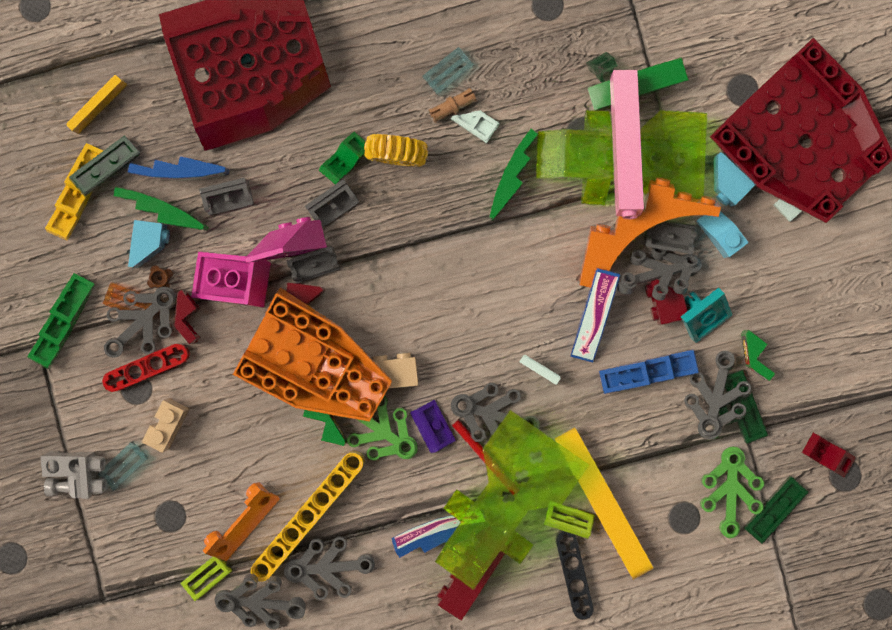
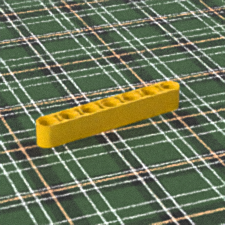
(607, 508)
(299, 523)

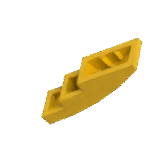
(71, 201)

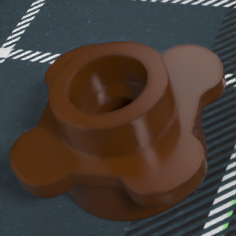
(155, 273)

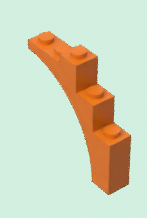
(659, 206)

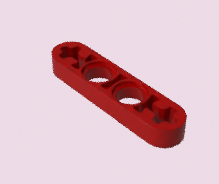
(146, 369)

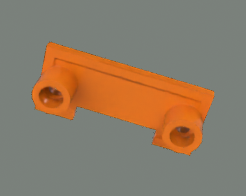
(259, 504)

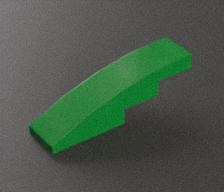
(649, 81)
(509, 182)
(166, 212)
(61, 321)

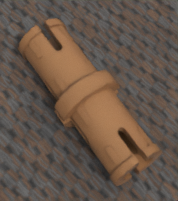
(452, 105)

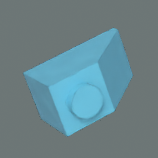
(729, 181)
(722, 234)
(147, 241)

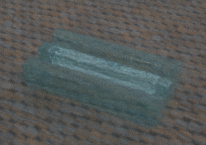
(441, 64)
(137, 451)

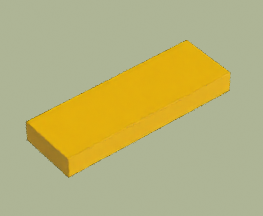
(96, 104)

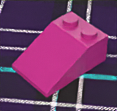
(289, 241)
(230, 279)

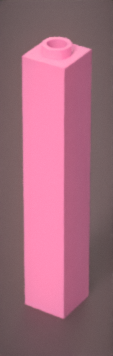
(626, 144)

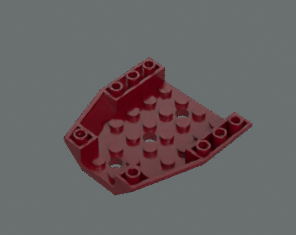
(239, 99)
(813, 101)

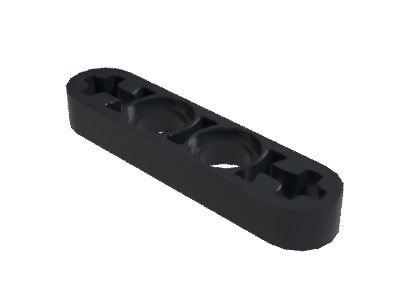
(572, 574)

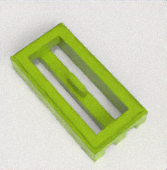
(569, 523)
(220, 564)

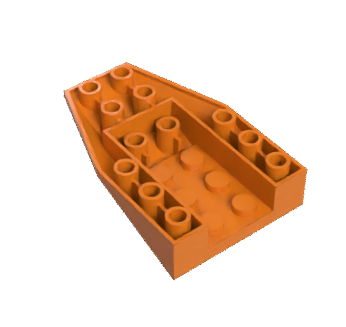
(311, 362)

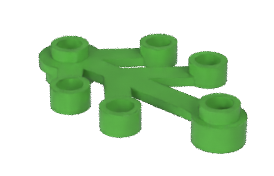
(383, 431)
(731, 489)

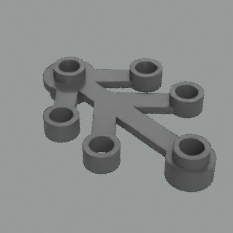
(687, 264)
(143, 318)
(716, 399)
(489, 413)
(326, 567)
(232, 601)

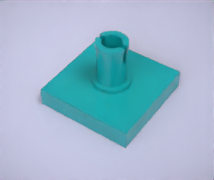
(705, 314)

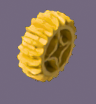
(396, 150)

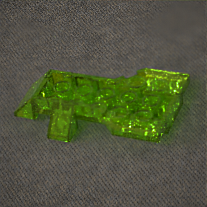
(589, 153)
(490, 523)

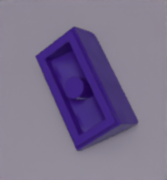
(432, 426)

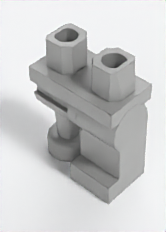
(80, 471)

